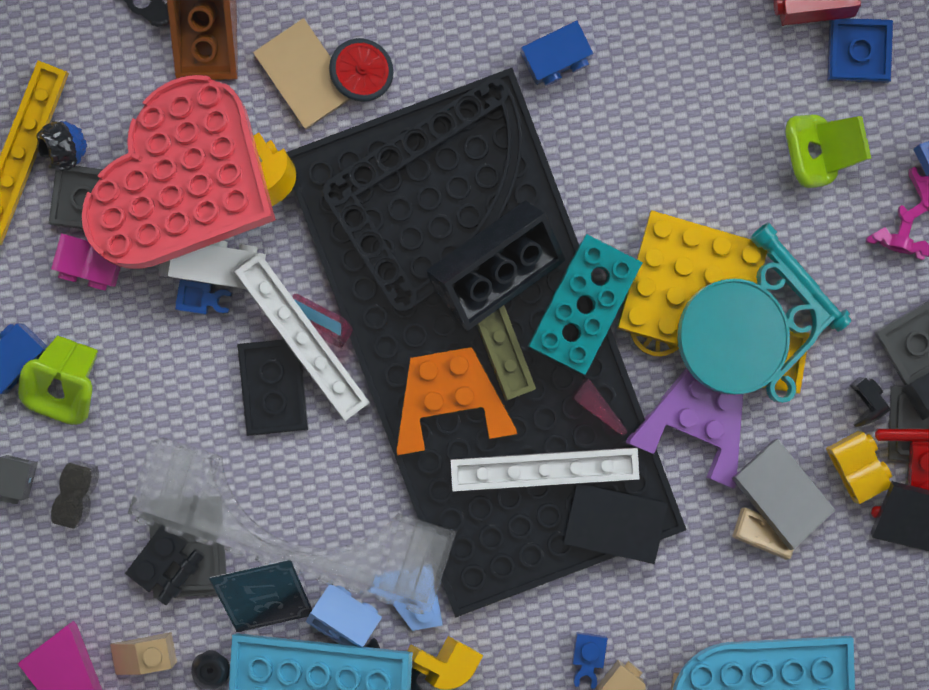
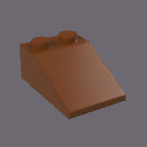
(204, 38)

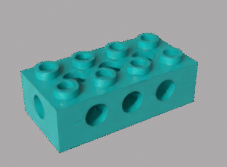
(605, 300)

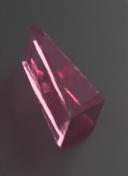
(592, 401)

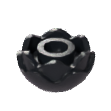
(213, 660)

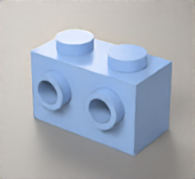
(343, 617)

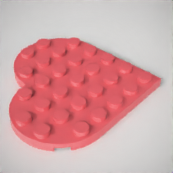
(184, 181)

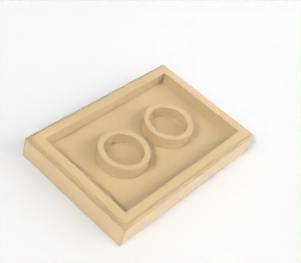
(301, 73)

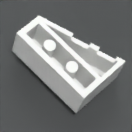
(210, 264)

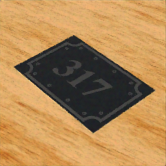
(262, 595)

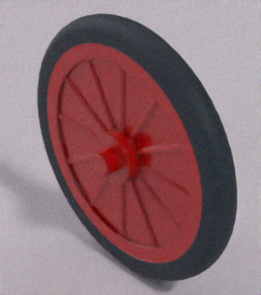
(361, 69)

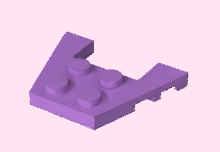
(701, 414)

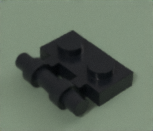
(156, 559)

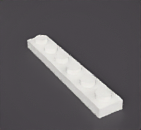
(301, 336)
(545, 469)

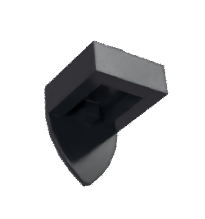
(870, 394)

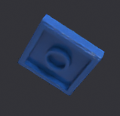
(860, 50)

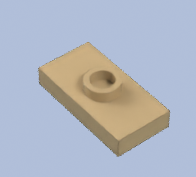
(757, 532)

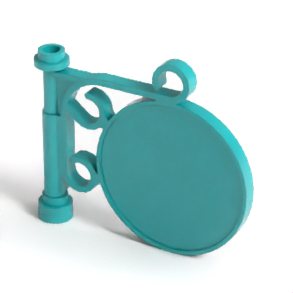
(738, 333)

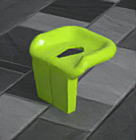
(841, 143)
(69, 364)

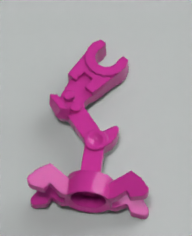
(901, 241)

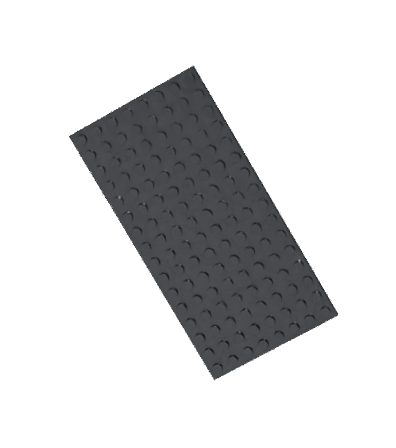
(424, 212)

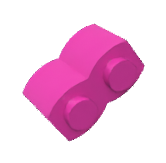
(79, 259)

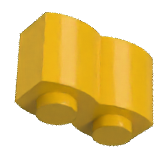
(859, 466)

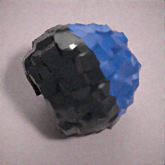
(61, 143)

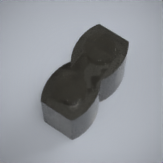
(75, 486)

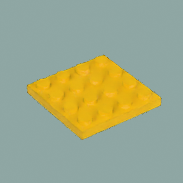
(676, 264)

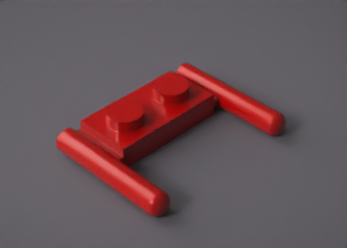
(918, 457)

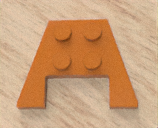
(446, 385)

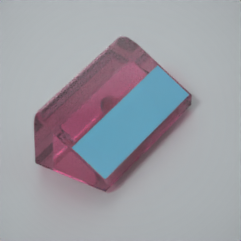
(327, 323)

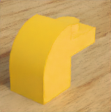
(277, 169)
(450, 668)

